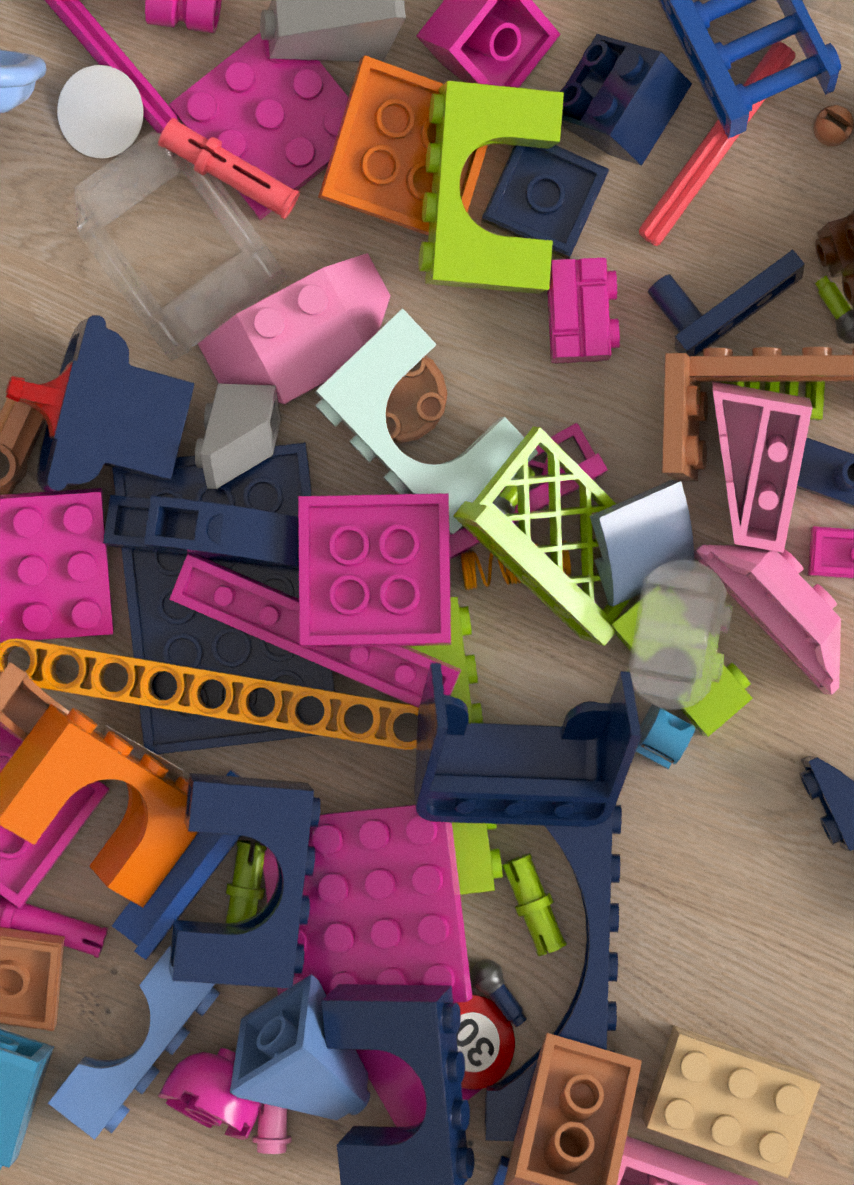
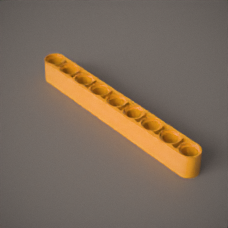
(188, 693)

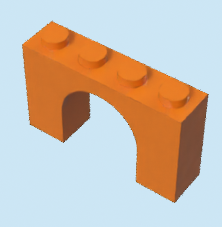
(67, 755)

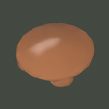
(416, 402)

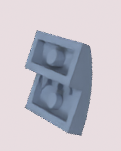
(641, 537)

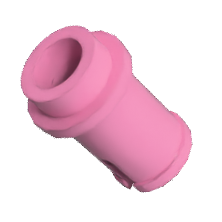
(272, 1130)

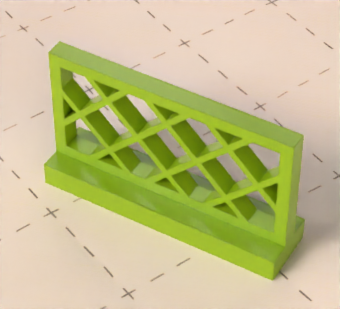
(525, 559)

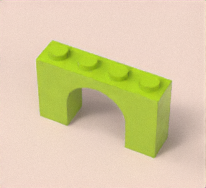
(458, 248)

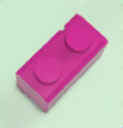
(580, 311)

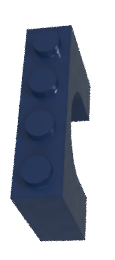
(265, 946)
(421, 1029)

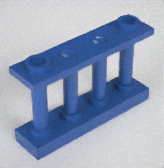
(713, 60)

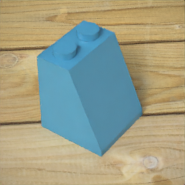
(21, 1077)

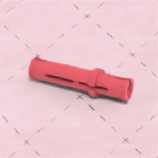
(213, 159)

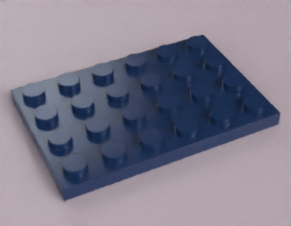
(188, 638)

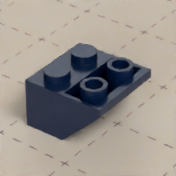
(622, 97)

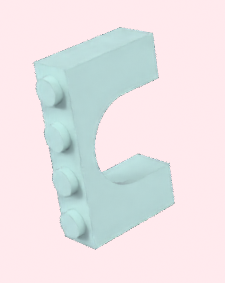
(359, 399)

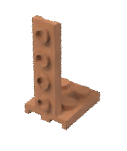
(688, 406)

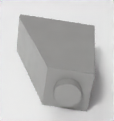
(331, 28)

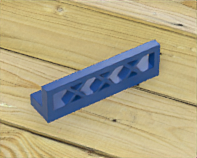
(152, 923)

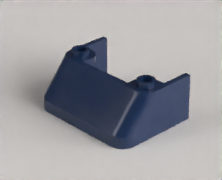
(523, 771)

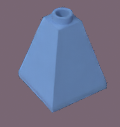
(287, 1062)

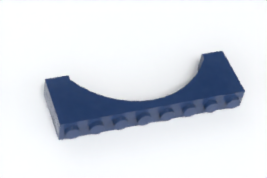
(589, 1011)

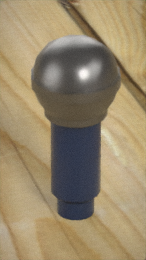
(488, 978)

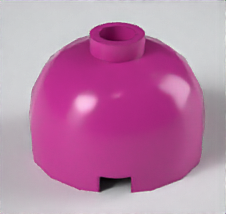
(202, 1092)

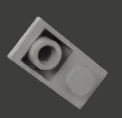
(239, 431)

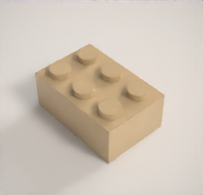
(730, 1101)

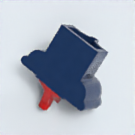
(104, 412)

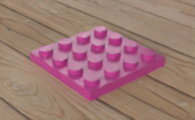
(382, 902)

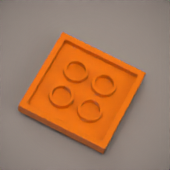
(384, 145)

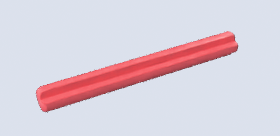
(706, 157)

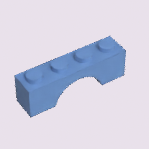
(97, 1088)

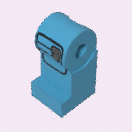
(664, 737)

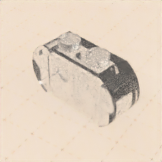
(678, 634)

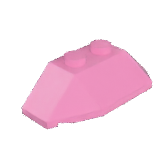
(301, 331)
(783, 606)

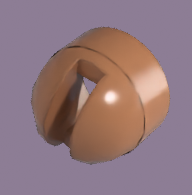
(827, 131)

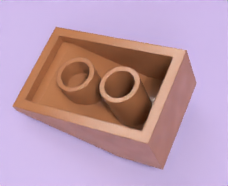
(574, 1116)

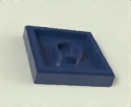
(545, 196)

